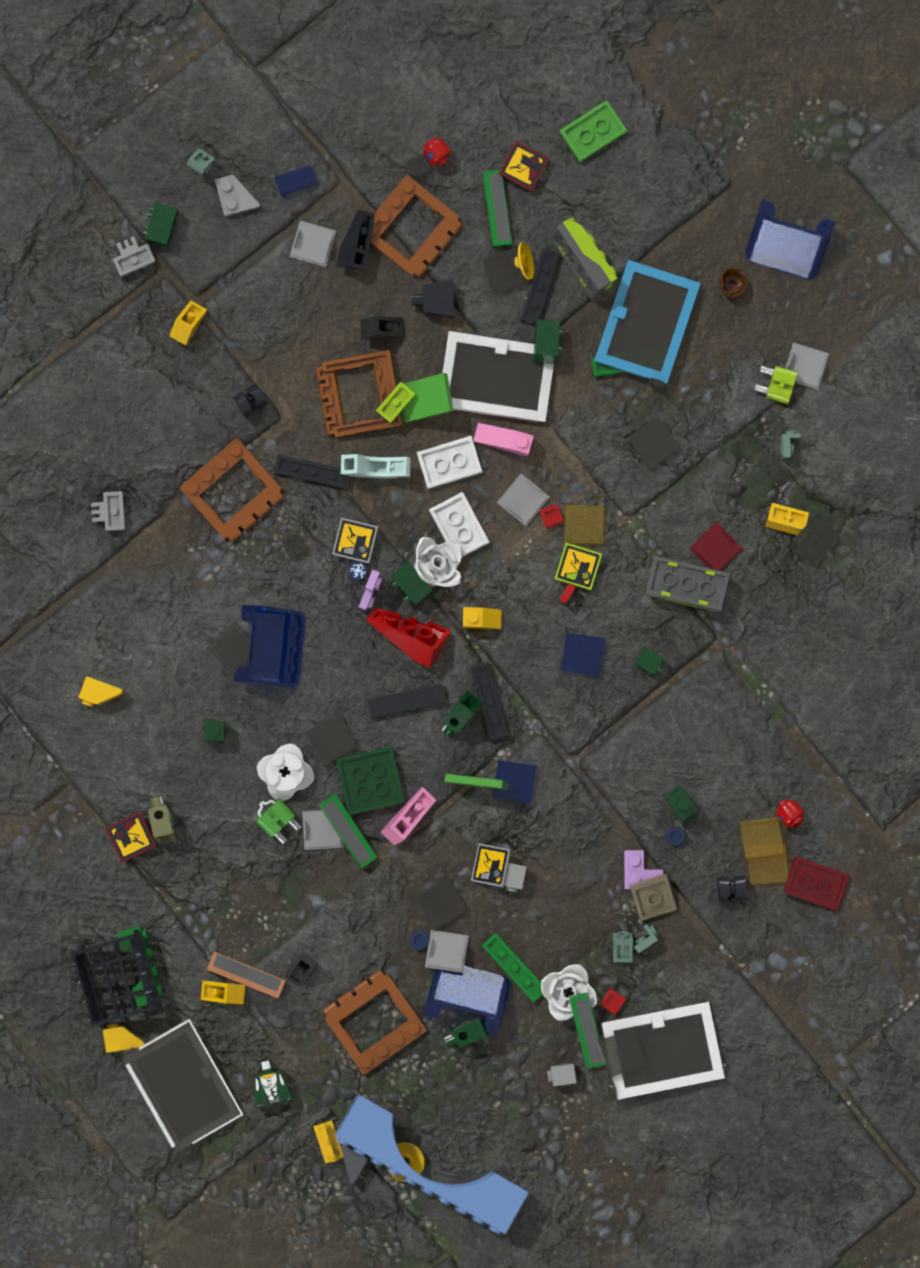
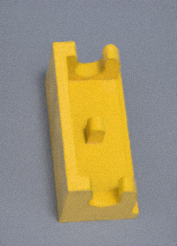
(786, 519)

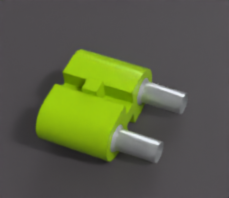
(781, 384)

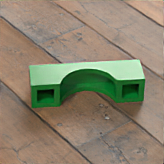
(126, 946)

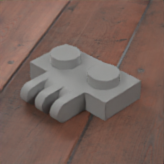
(132, 257)
(110, 511)

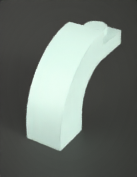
(375, 467)

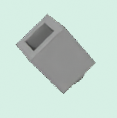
(514, 877)
(562, 1074)

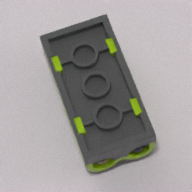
(583, 257)
(687, 584)

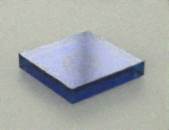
(582, 654)
(520, 781)

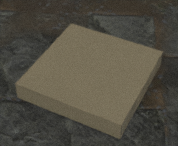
(653, 897)

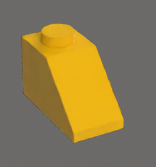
(187, 322)
(481, 618)
(97, 692)
(222, 992)
(120, 1038)

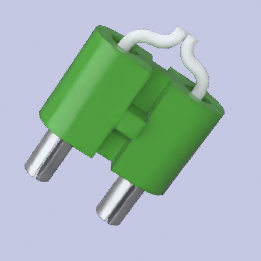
(275, 818)

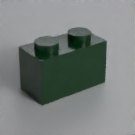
(161, 224)
(547, 341)
(411, 584)

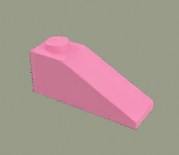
(503, 439)
(408, 816)

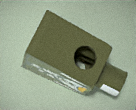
(162, 828)

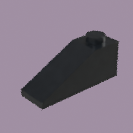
(355, 245)

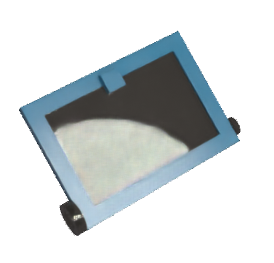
(647, 323)

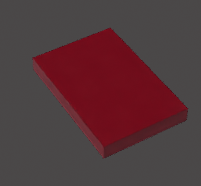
(816, 883)

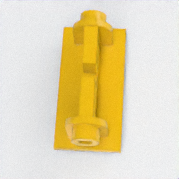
(327, 1140)

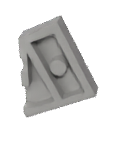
(234, 196)

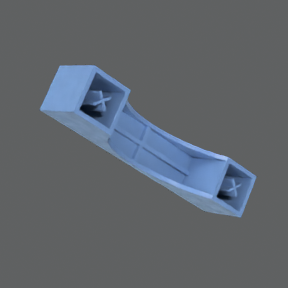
(486, 1199)

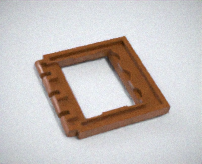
(427, 252)
(333, 409)
(214, 470)
(389, 1044)

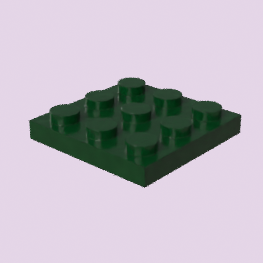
(370, 780)

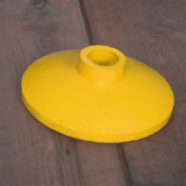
(525, 260)
(415, 1157)

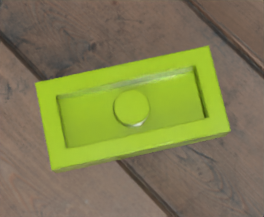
(396, 402)

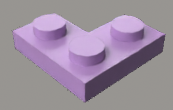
(373, 584)
(634, 868)

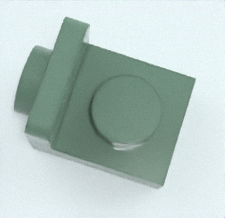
(201, 161)
(786, 447)
(643, 942)
(622, 947)

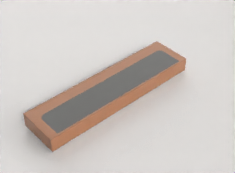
(246, 975)

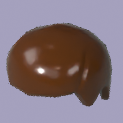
(732, 282)

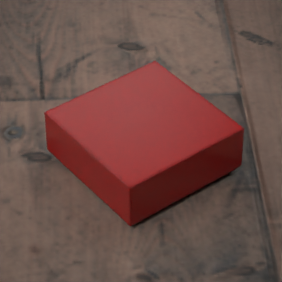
(551, 516)
(566, 594)
(612, 1001)

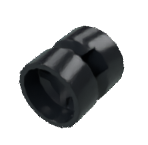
(245, 405)
(732, 888)

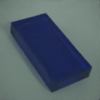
(295, 180)

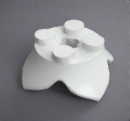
(445, 556)
(300, 772)
(554, 984)

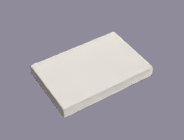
(449, 462)
(459, 524)

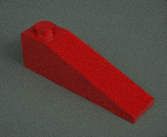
(416, 639)

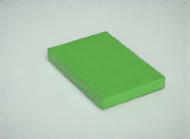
(593, 131)
(431, 398)
(475, 781)

